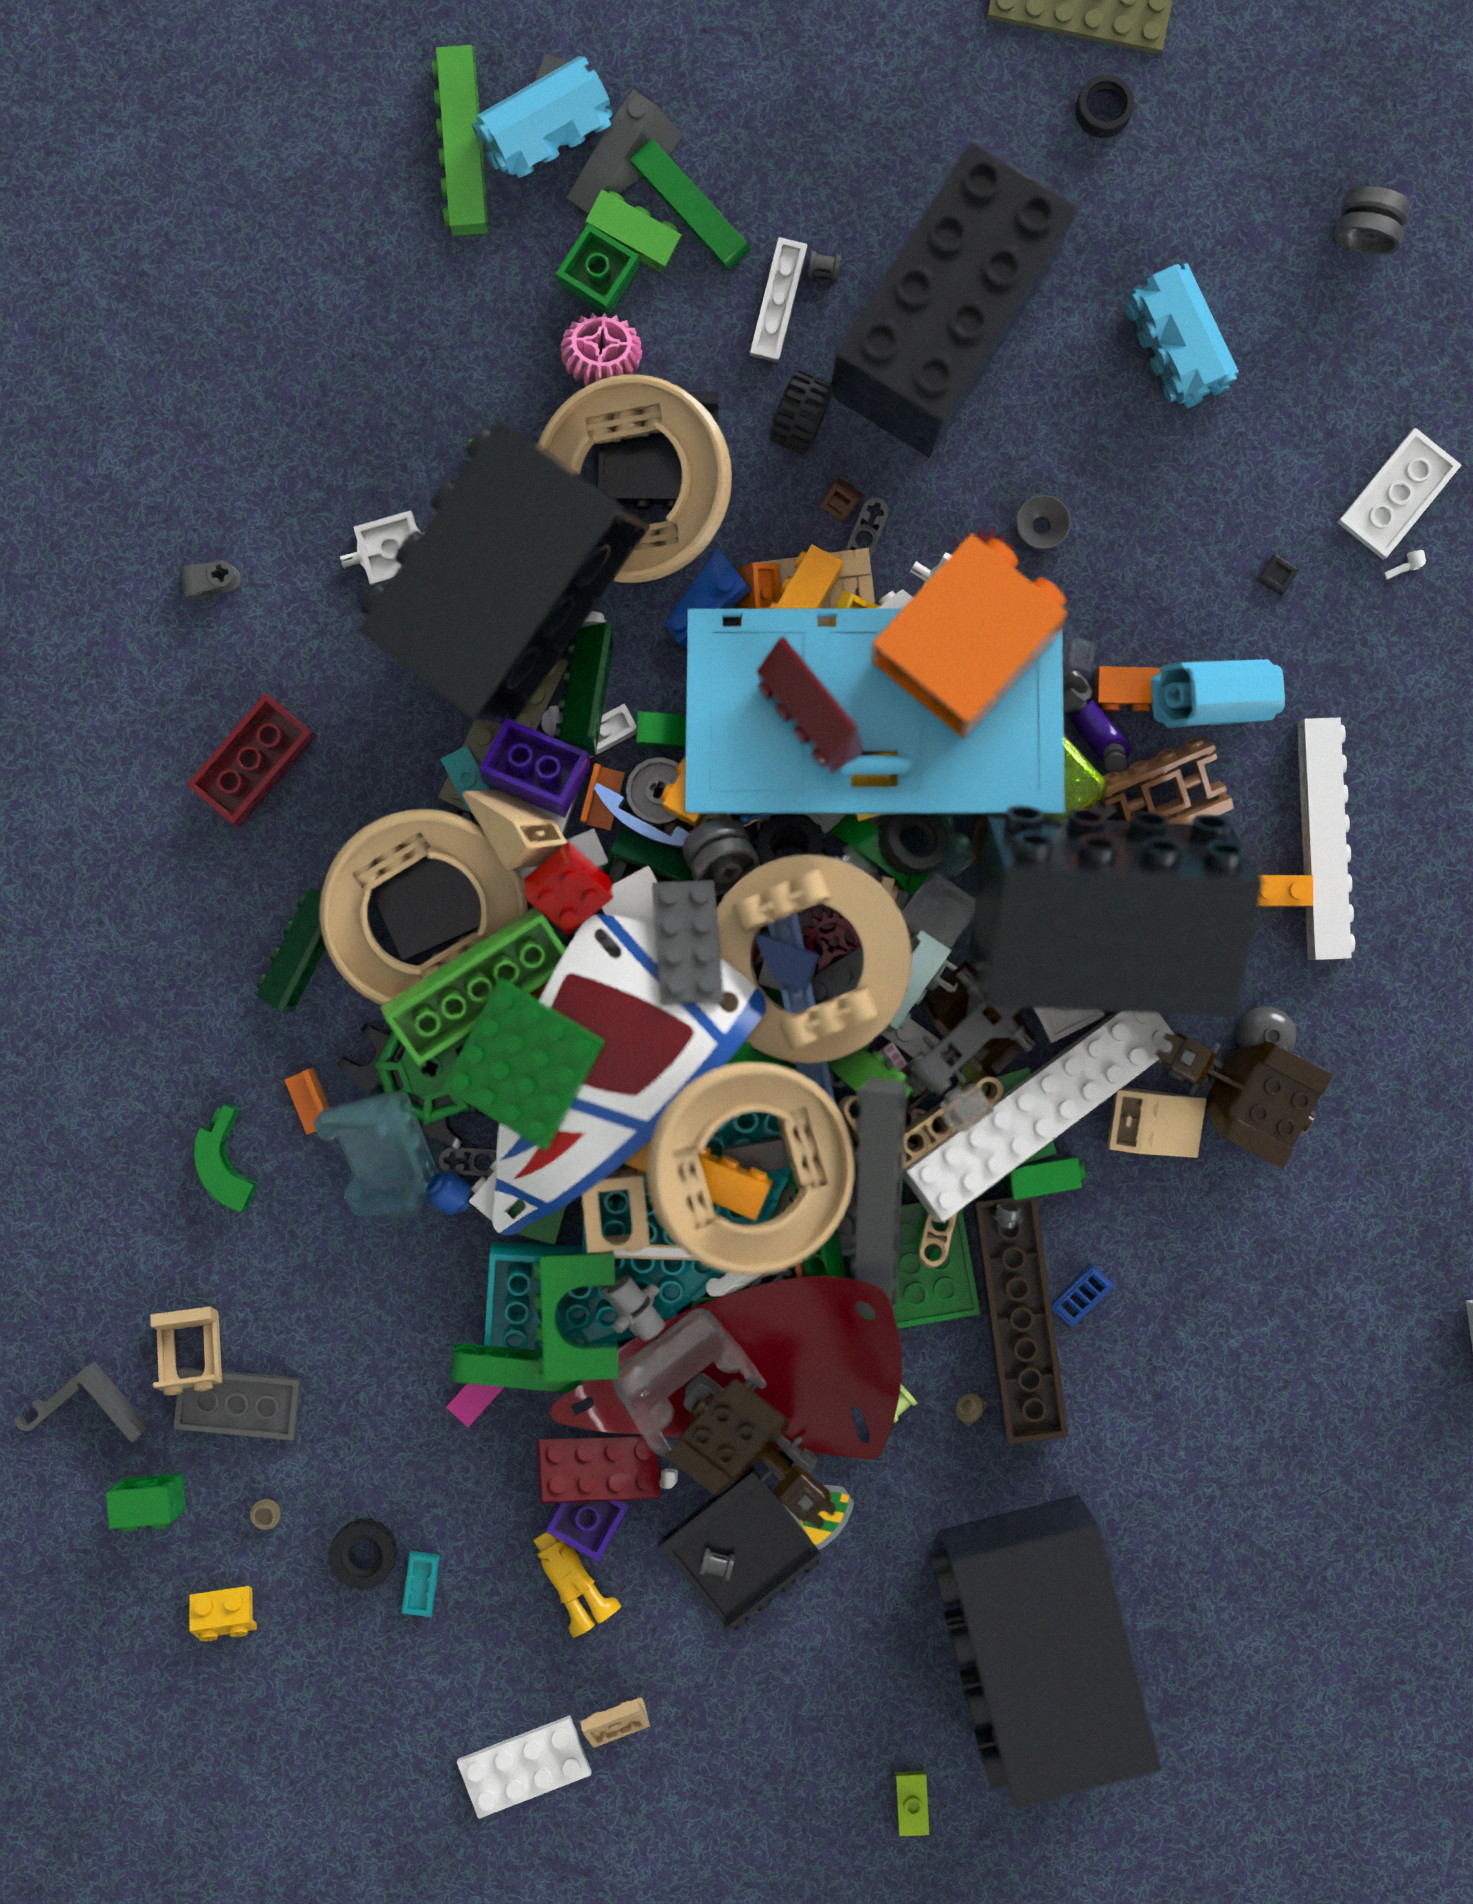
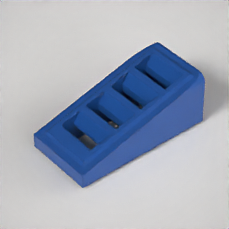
(1089, 1303)

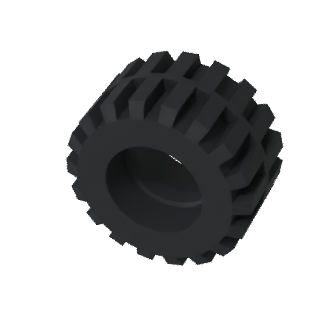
(801, 412)
(788, 832)

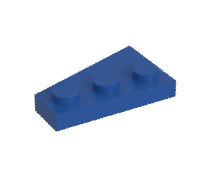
(714, 588)

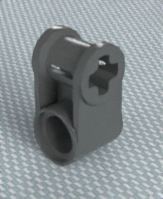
(203, 579)

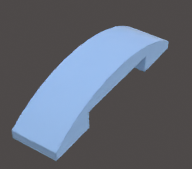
(615, 802)

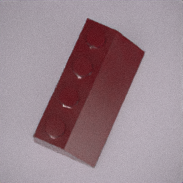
(808, 707)

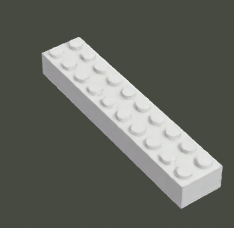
(1037, 1111)

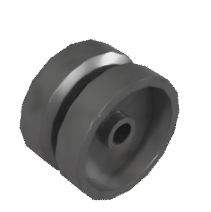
(1372, 220)
(641, 786)
(720, 853)

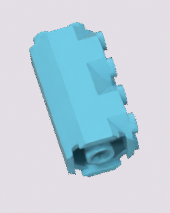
(543, 117)
(1183, 336)
(1217, 693)

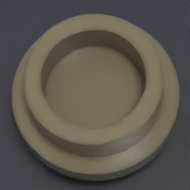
(265, 1514)

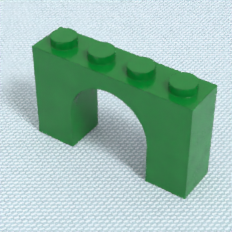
(561, 1357)

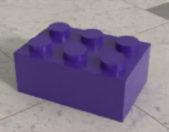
(535, 767)

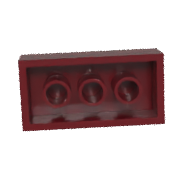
(252, 760)

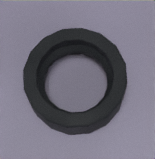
(1113, 84)

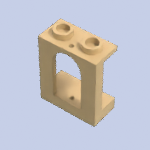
(617, 1180)
(165, 1325)

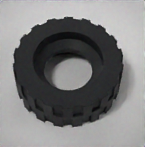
(902, 860)
(349, 1573)

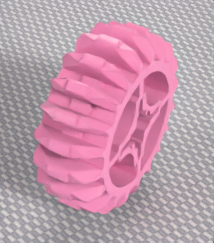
(583, 344)

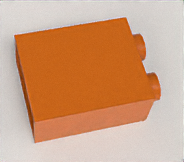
(970, 633)

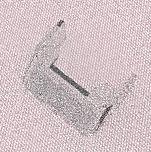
(669, 1364)

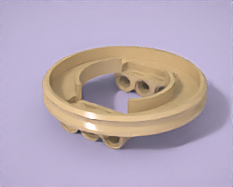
(633, 408)
(382, 852)
(850, 1019)
(814, 1142)

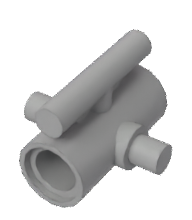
(634, 1307)

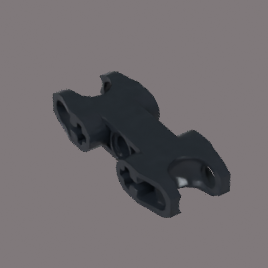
(367, 1079)

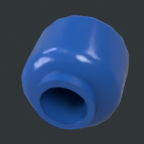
(449, 1192)

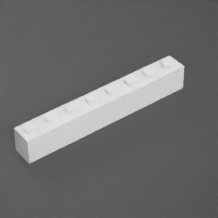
(1324, 837)

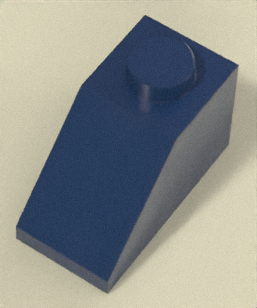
(788, 963)

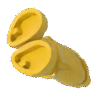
(571, 1581)

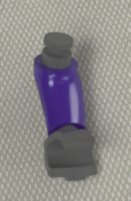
(1093, 724)

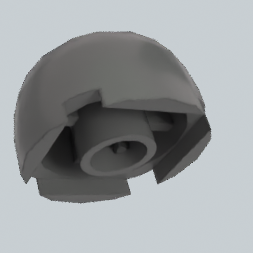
(1265, 1025)

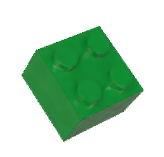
(598, 270)
(145, 1502)

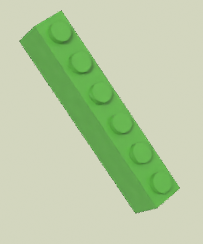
(462, 149)

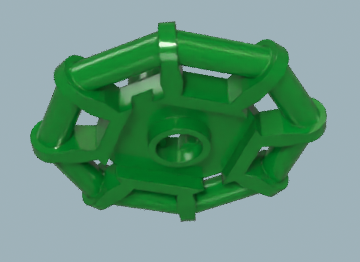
(422, 1083)

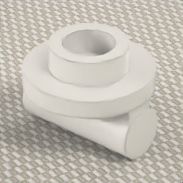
(550, 719)

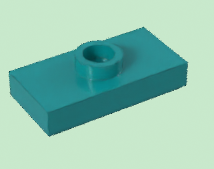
(464, 772)
(420, 1583)

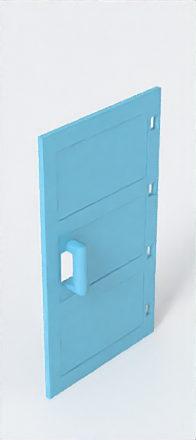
(752, 763)

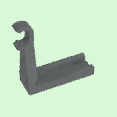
(103, 1392)

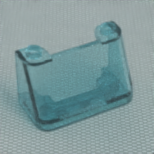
(383, 1152)

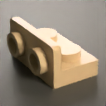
(615, 1722)

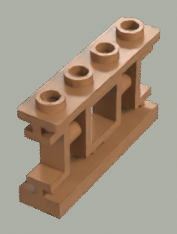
(1162, 768)

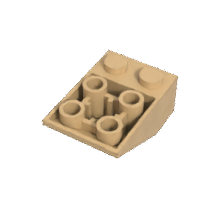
(515, 828)
(1156, 1123)

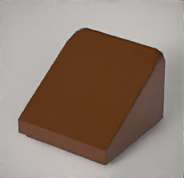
(841, 499)

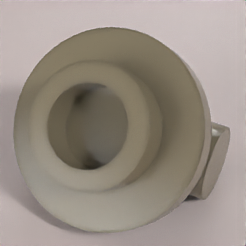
(970, 1408)

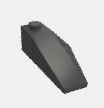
(609, 164)

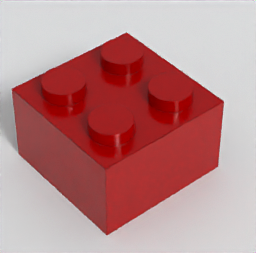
(568, 888)

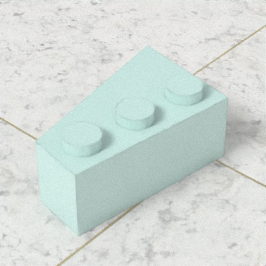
(926, 964)

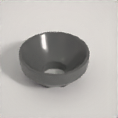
(1053, 511)

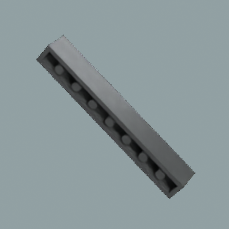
(879, 1186)

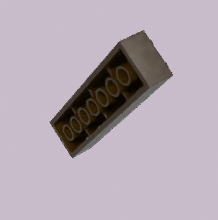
(1020, 1322)

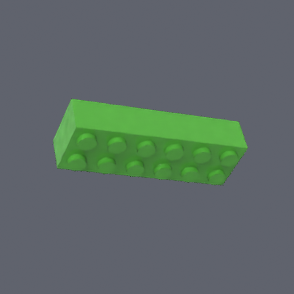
(453, 997)

